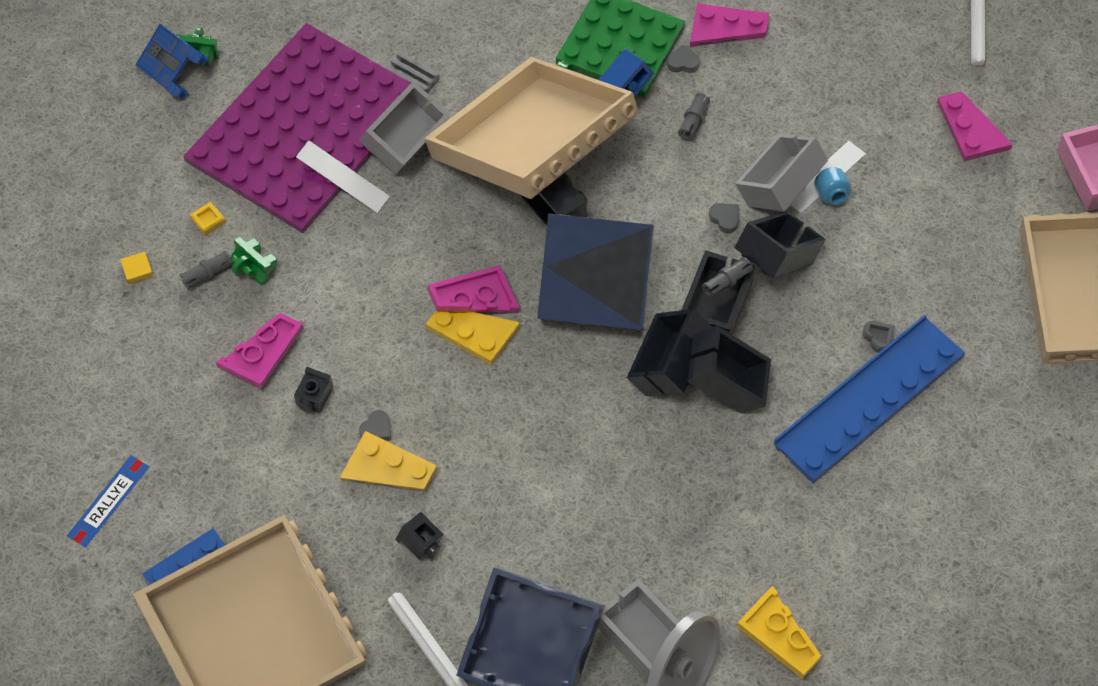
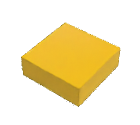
(207, 218)
(136, 267)

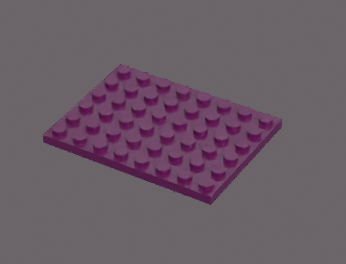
(305, 94)

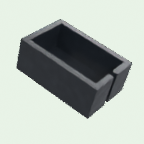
(558, 199)
(770, 243)
(728, 304)
(666, 353)
(729, 370)

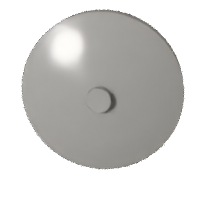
(687, 652)

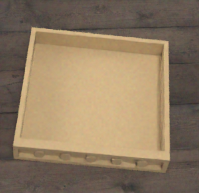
(531, 126)
(1063, 284)
(252, 616)

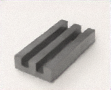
(415, 70)

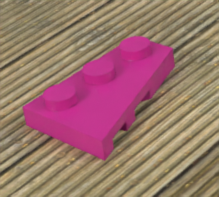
(726, 23)
(971, 128)
(475, 292)
(263, 352)

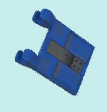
(166, 57)

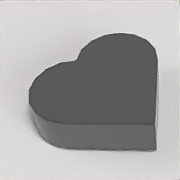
(683, 60)
(725, 216)
(878, 334)
(377, 424)

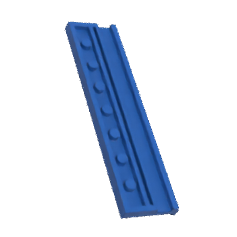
(868, 399)

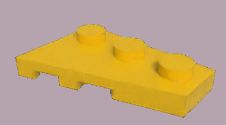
(474, 332)
(387, 464)
(776, 631)

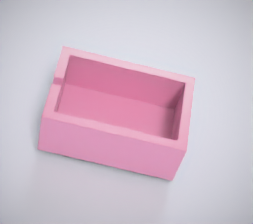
(1080, 157)

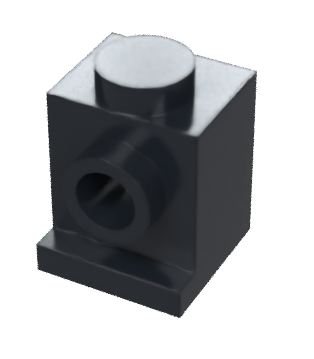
(321, 387)
(420, 536)

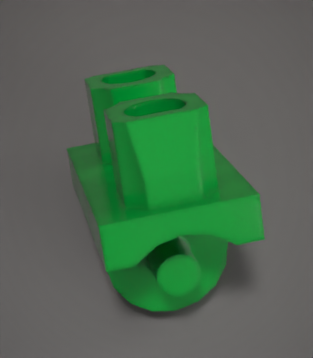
(203, 44)
(250, 262)

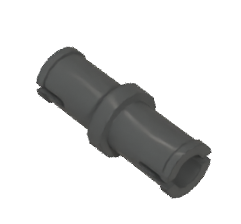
(694, 116)
(206, 269)
(727, 277)

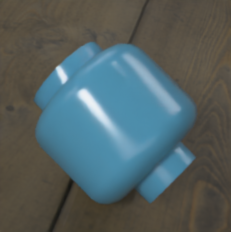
(832, 186)

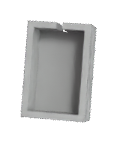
(402, 128)
(781, 172)
(639, 626)

